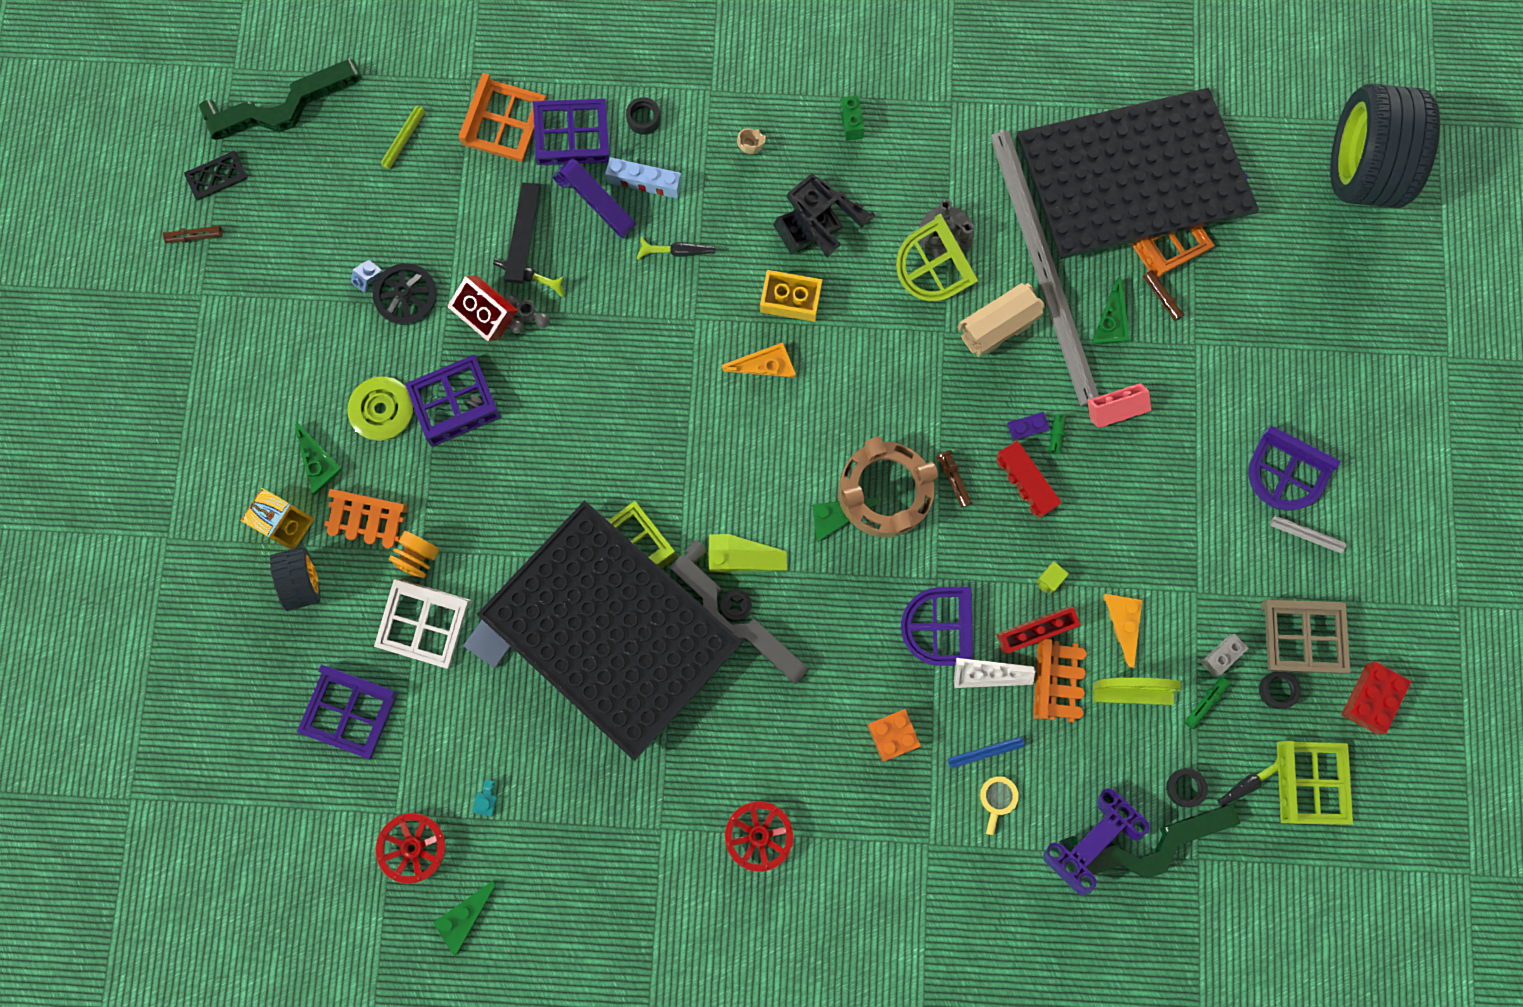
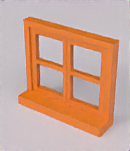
(478, 111)
(1155, 260)

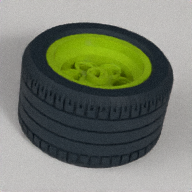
(1384, 145)

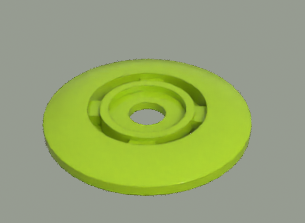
(375, 425)

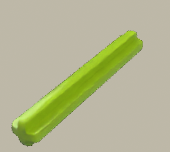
(402, 137)

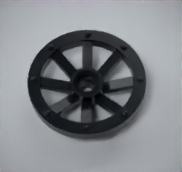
(406, 296)

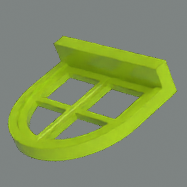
(953, 252)
(1136, 691)

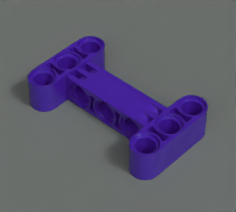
(1096, 841)

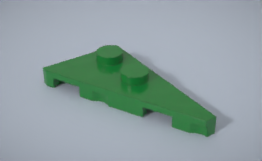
(1113, 323)
(319, 465)
(830, 517)
(457, 923)

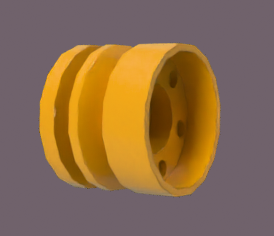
(414, 554)

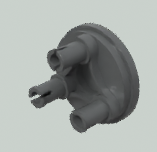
(958, 223)

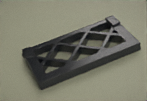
(213, 189)

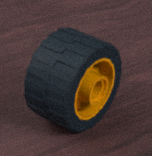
(295, 578)

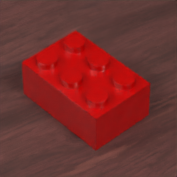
(482, 308)
(1376, 698)

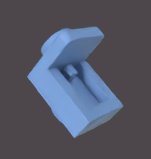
(364, 274)

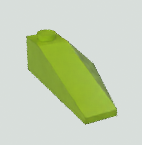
(737, 554)

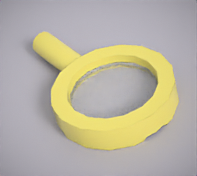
(999, 798)

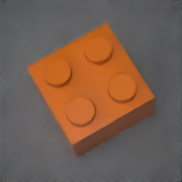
(893, 735)

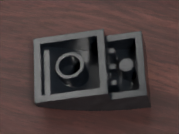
(795, 233)

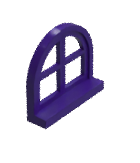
(1298, 451)
(964, 626)

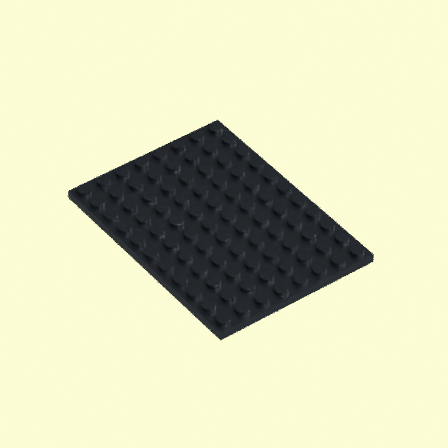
(1136, 173)
(609, 630)

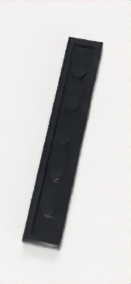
(522, 233)

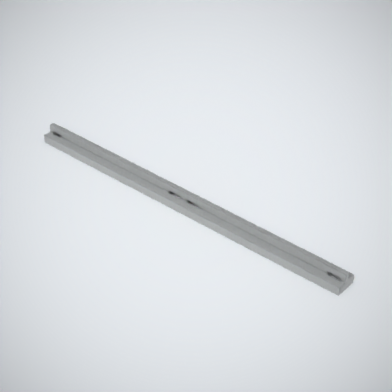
(1050, 287)

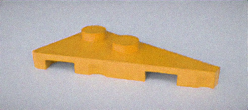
(769, 361)
(1126, 619)

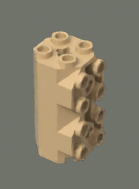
(1001, 319)

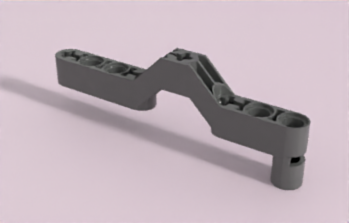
(753, 632)

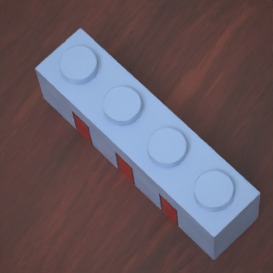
(643, 178)

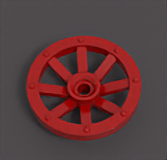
(384, 835)
(784, 852)

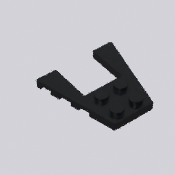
(812, 199)

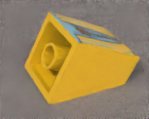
(277, 519)

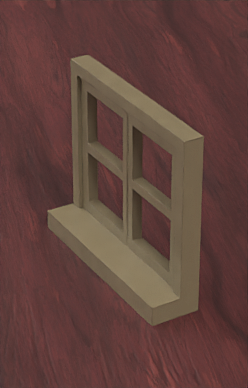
(1305, 609)

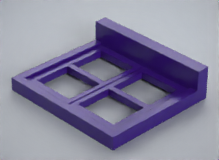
(582, 156)
(461, 422)
(358, 685)

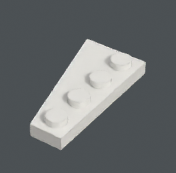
(986, 674)

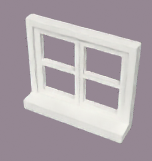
(429, 596)

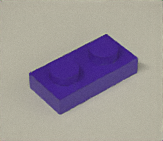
(1028, 426)

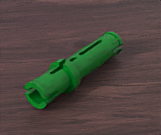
(1212, 696)

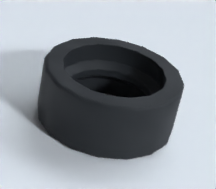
(643, 102)
(1294, 686)
(1202, 788)

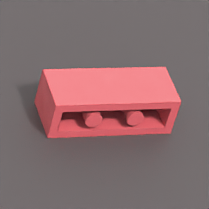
(1119, 405)

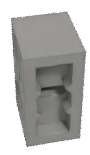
(1224, 655)

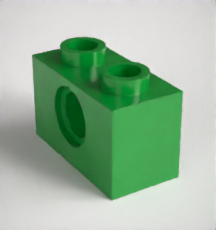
(852, 118)

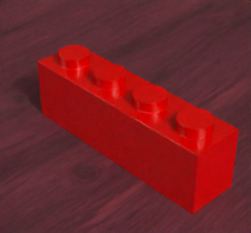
(1028, 479)
(1038, 629)

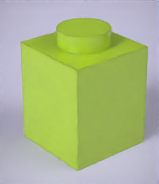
(1051, 578)

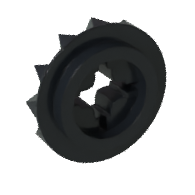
(736, 595)

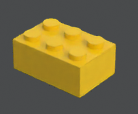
(790, 295)

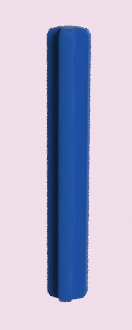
(986, 752)

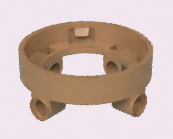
(852, 497)

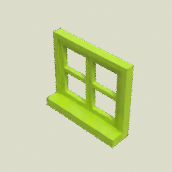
(661, 557)
(1288, 783)

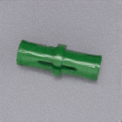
(1057, 433)

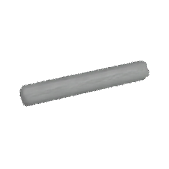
(1308, 534)

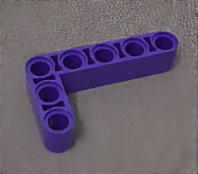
(595, 196)

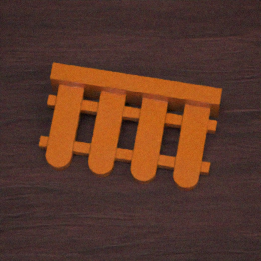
(356, 514)
(1044, 689)

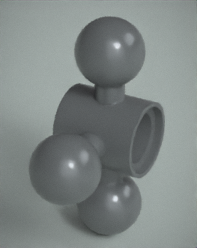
(517, 325)

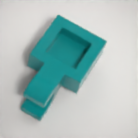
(485, 801)

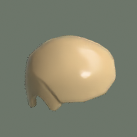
(751, 141)

